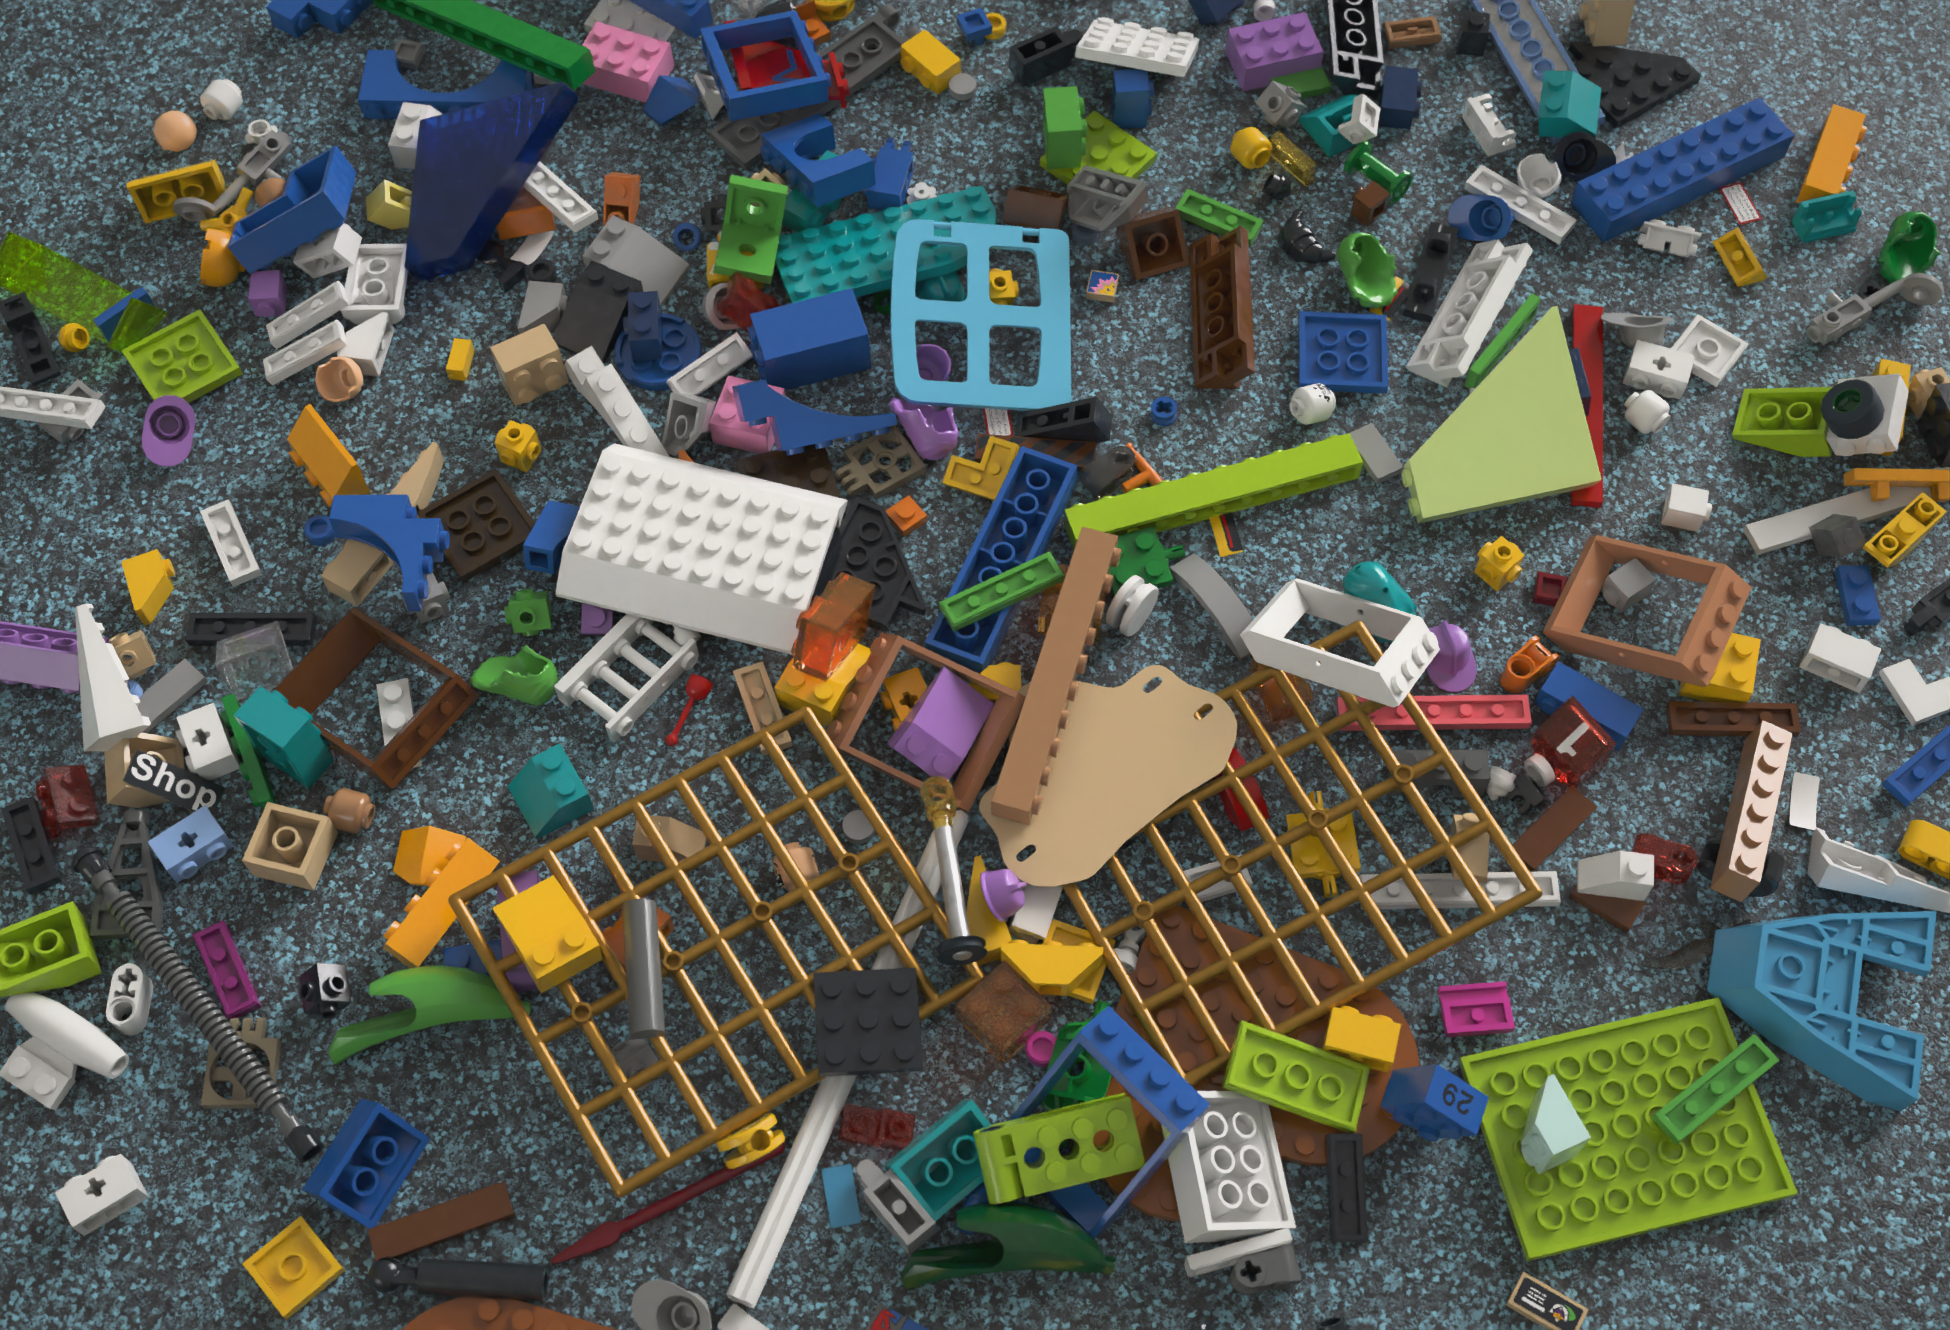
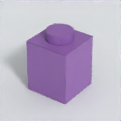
(268, 293)

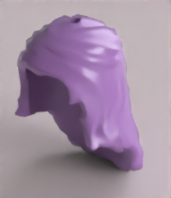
(929, 429)

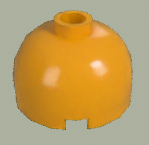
(218, 263)

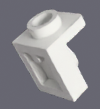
(1363, 121)

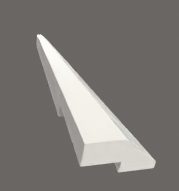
(106, 703)
(1860, 873)

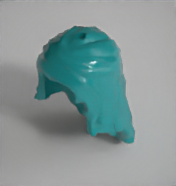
(1375, 584)

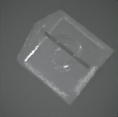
(253, 660)

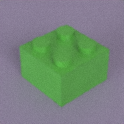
(1063, 127)

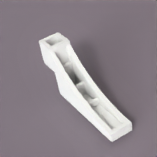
(612, 400)

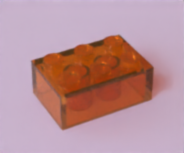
(832, 626)

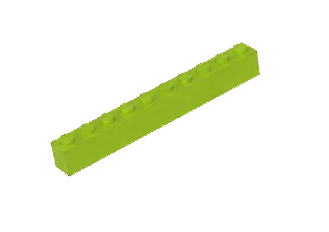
(1220, 490)

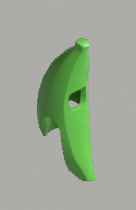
(439, 997)

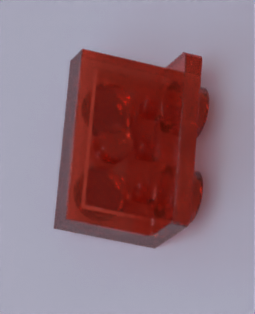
(744, 299)
(66, 798)

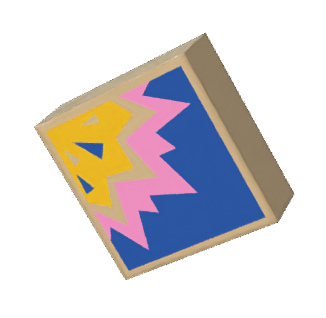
(1102, 286)

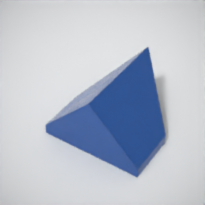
(669, 98)

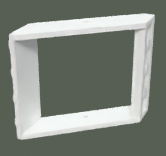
(1384, 683)

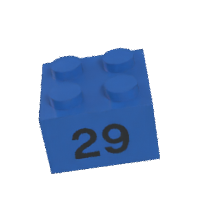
(1434, 1102)

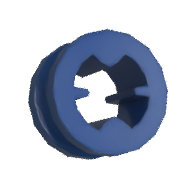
(1163, 418)

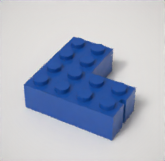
(311, 203)

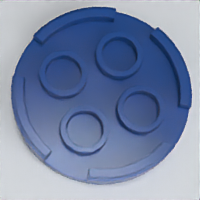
(679, 347)

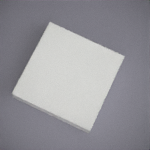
(1713, 349)

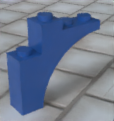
(394, 529)

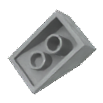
(637, 255)

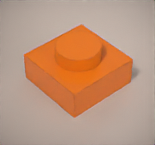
(906, 516)

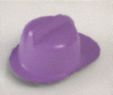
(168, 430)
(1454, 664)
(1002, 892)

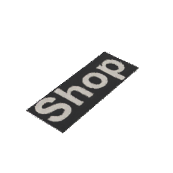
(172, 783)

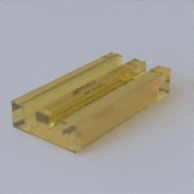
(1293, 159)

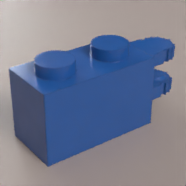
(892, 175)

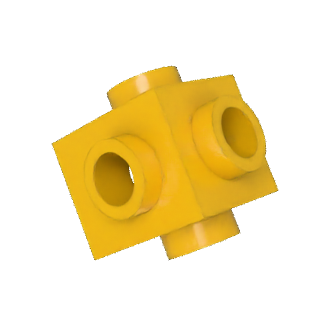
(1002, 287)
(518, 445)
(1499, 563)

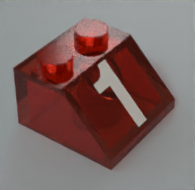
(1573, 744)

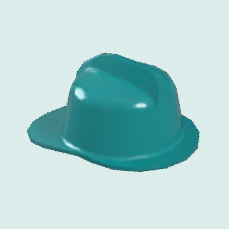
(942, 288)

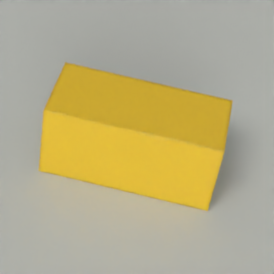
(460, 359)

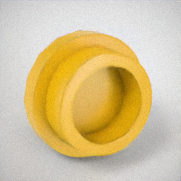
(73, 337)

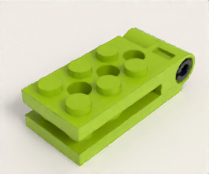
(1004, 1144)

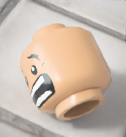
(804, 859)

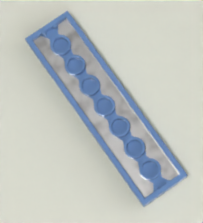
(1526, 46)

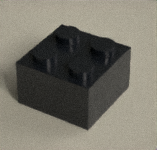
(1935, 424)

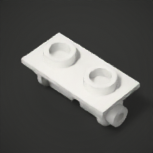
(1680, 238)

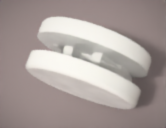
(1132, 605)

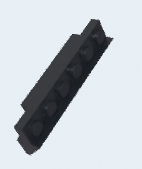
(1355, 46)

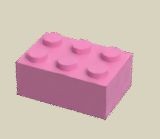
(627, 61)

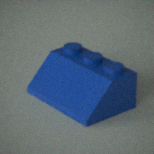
(366, 1163)

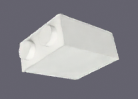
(1886, 436)

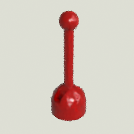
(696, 689)

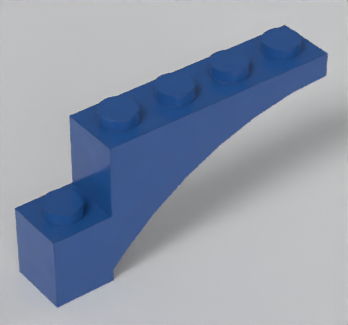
(298, 15)
(798, 424)

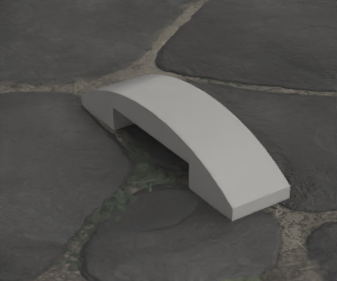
(1216, 598)

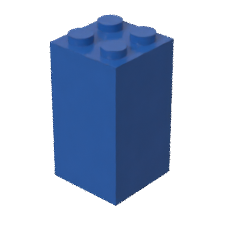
(810, 340)

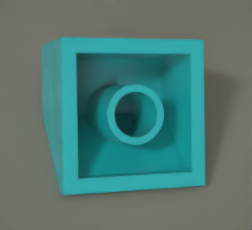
(1568, 104)
(550, 792)

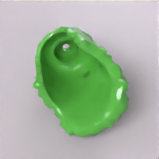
(1367, 270)
(519, 677)

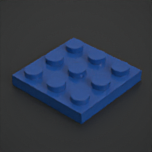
(1343, 351)

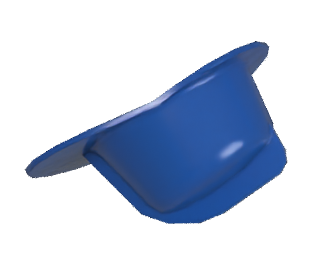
(1480, 217)

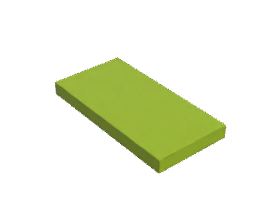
(1296, 1077)

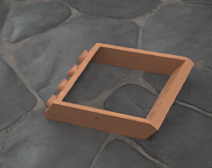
(1704, 637)
(986, 747)

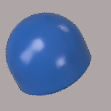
(684, 227)

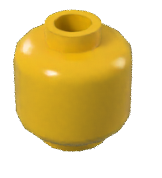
(1250, 148)

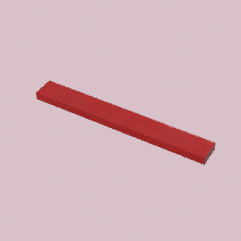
(1588, 338)

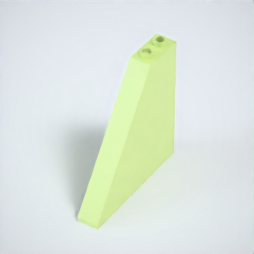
(1511, 437)

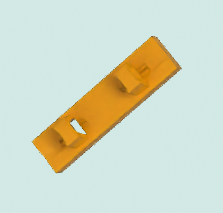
(1882, 479)

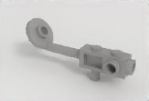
(252, 170)
(1851, 313)

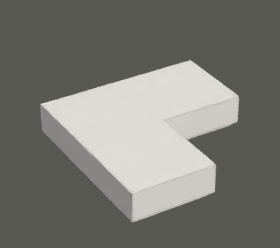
(1914, 697)

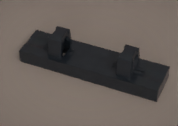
(1430, 272)

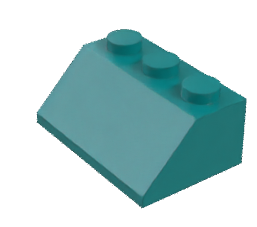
(943, 1160)

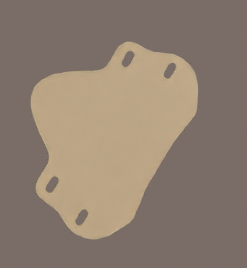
(1114, 773)

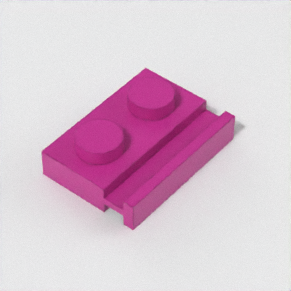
(1475, 1009)

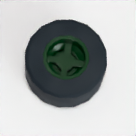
(1852, 409)

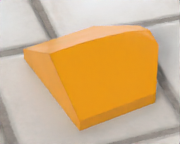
(422, 852)

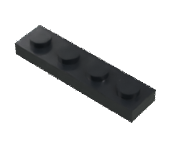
(208, 628)

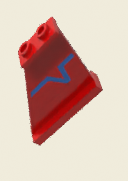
(774, 64)

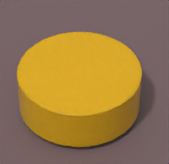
(998, 26)

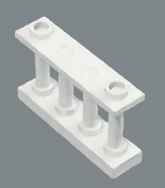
(617, 644)

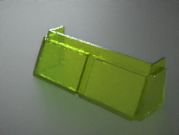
(72, 291)

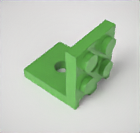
(751, 228)

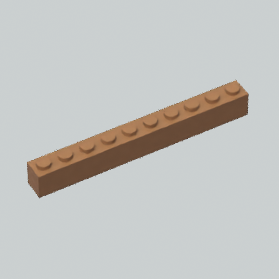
(1055, 677)

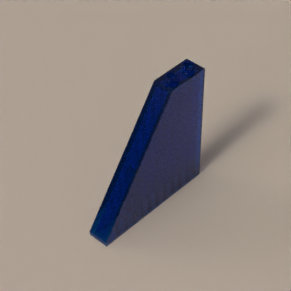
(472, 171)

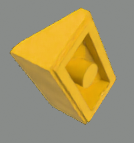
(1739, 258)

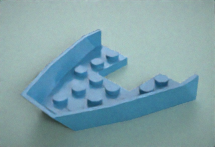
(1801, 991)

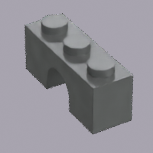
(1472, 762)

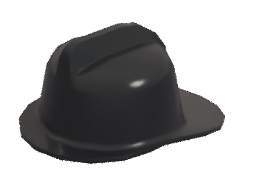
(1582, 156)

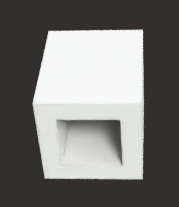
(1686, 507)

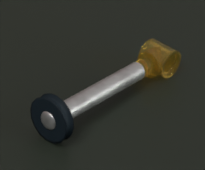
(961, 947)

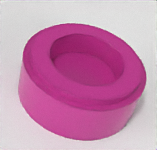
(1040, 1048)

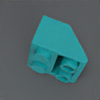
(1324, 122)

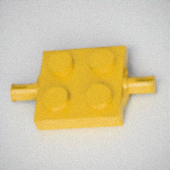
(1311, 856)

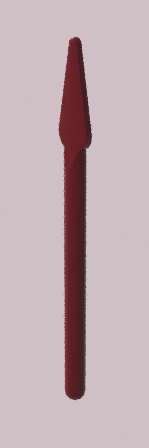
(610, 1232)

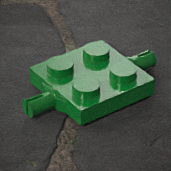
(1144, 557)

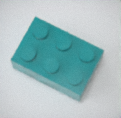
(284, 736)

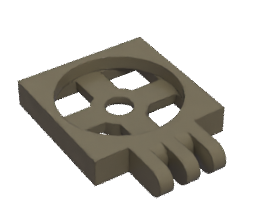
(858, 478)
(254, 1040)

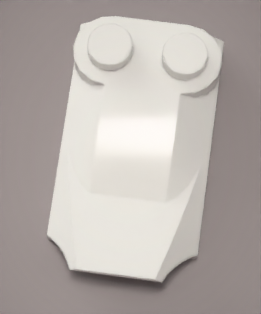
(376, 283)

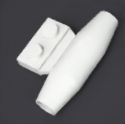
(60, 1042)

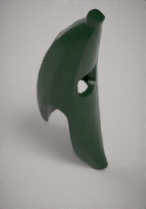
(1023, 1240)

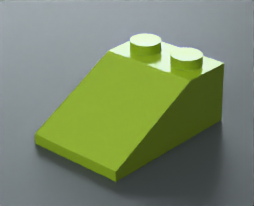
(1784, 420)
(47, 952)

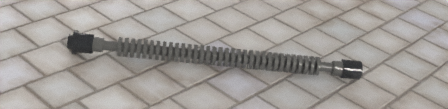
(197, 1003)

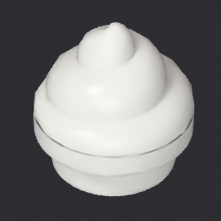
(1500, 783)

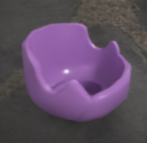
(933, 362)

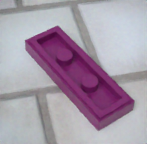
(226, 970)

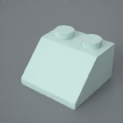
(1552, 1129)

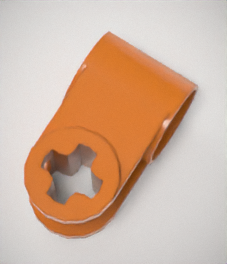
(1531, 662)

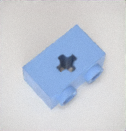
(175, 844)

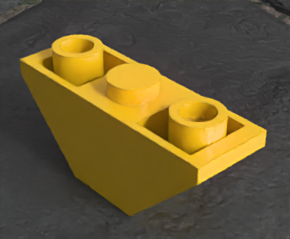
(1905, 531)
(1052, 966)

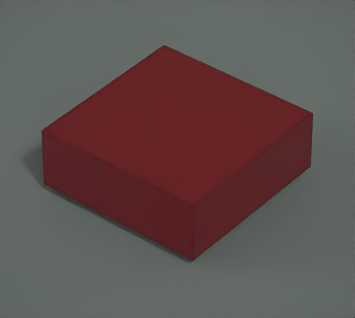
(1548, 588)

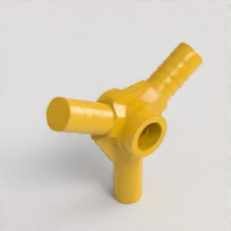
(230, 216)

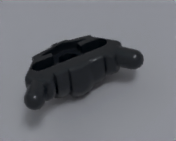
(1300, 243)

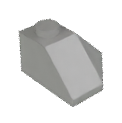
(686, 422)

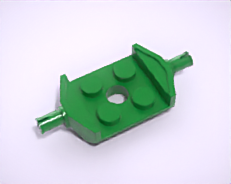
(1082, 1088)

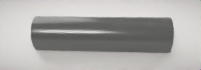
(643, 969)

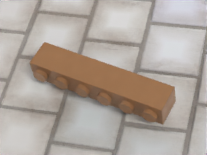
(1751, 811)

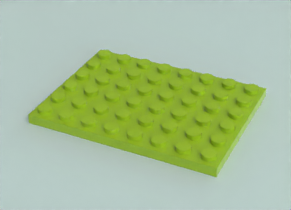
(1629, 1170)

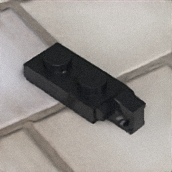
(1931, 609)

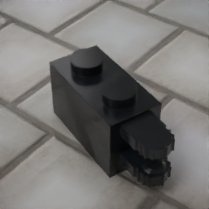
(1043, 54)

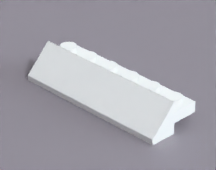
(1468, 311)

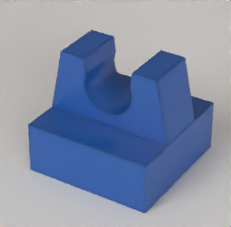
(974, 26)

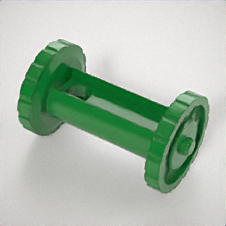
(1362, 161)

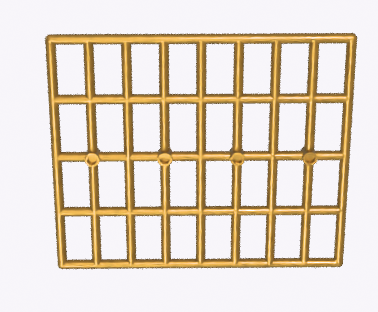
(1316, 826)
(673, 962)

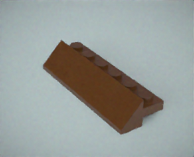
(1221, 310)

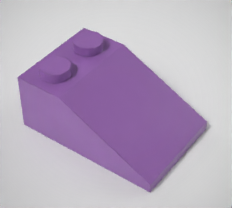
(942, 725)

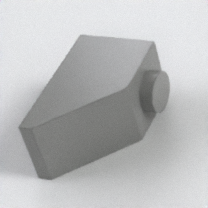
(542, 305)

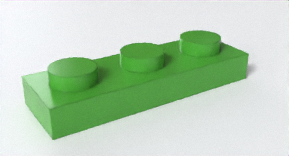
(1216, 215)

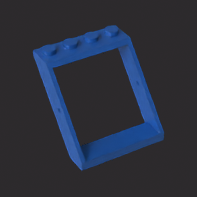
(1148, 1081)

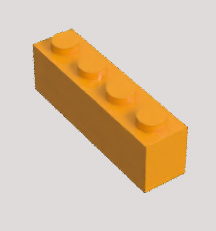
(1833, 153)
(431, 914)

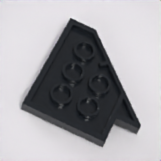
(1632, 78)
(870, 551)

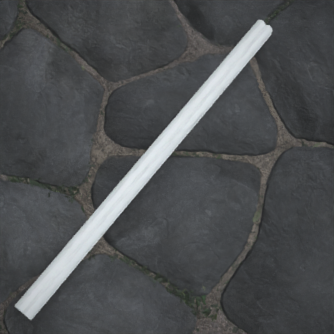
(821, 1116)

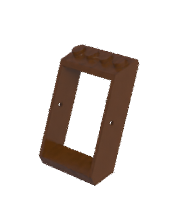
(338, 656)

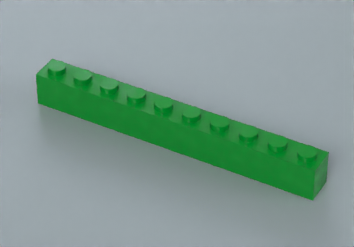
(500, 37)

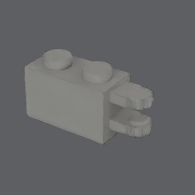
(895, 1206)

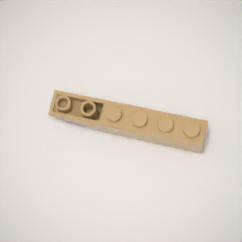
(361, 565)

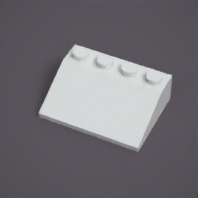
(1230, 1172)

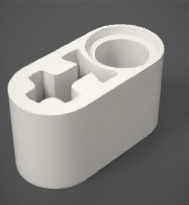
(127, 983)

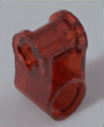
(1667, 857)

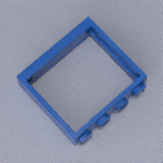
(772, 97)

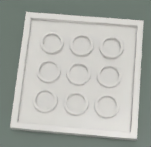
(1138, 47)

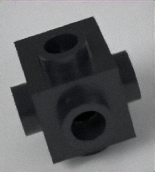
(709, 213)
(325, 990)

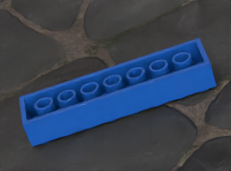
(1681, 169)
(1012, 534)

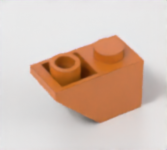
(621, 196)

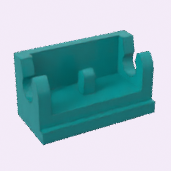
(1826, 217)

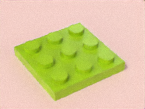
(1109, 150)
(182, 359)

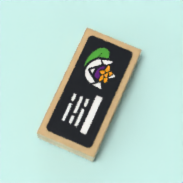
(1545, 1305)

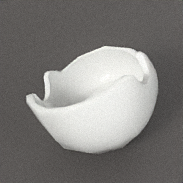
(1538, 175)

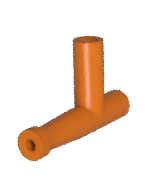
(1147, 473)

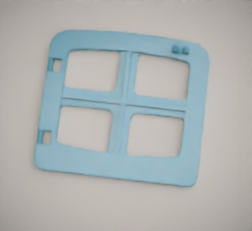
(980, 314)

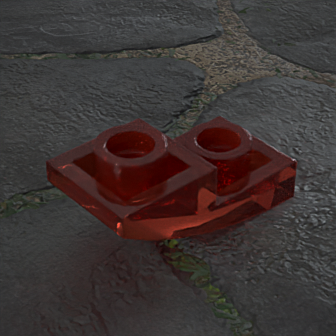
(876, 1128)

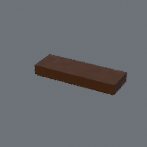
(1553, 828)

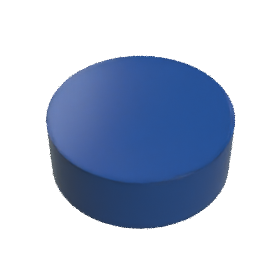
(319, 530)

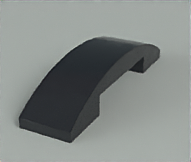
(30, 339)

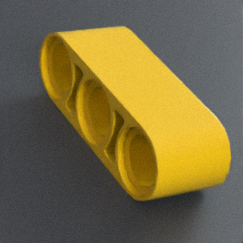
(1927, 847)

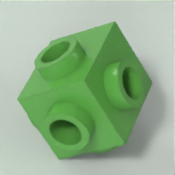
(529, 612)

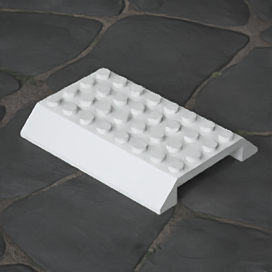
(698, 547)

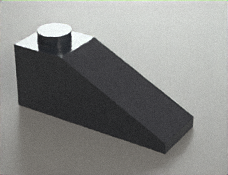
(1075, 421)

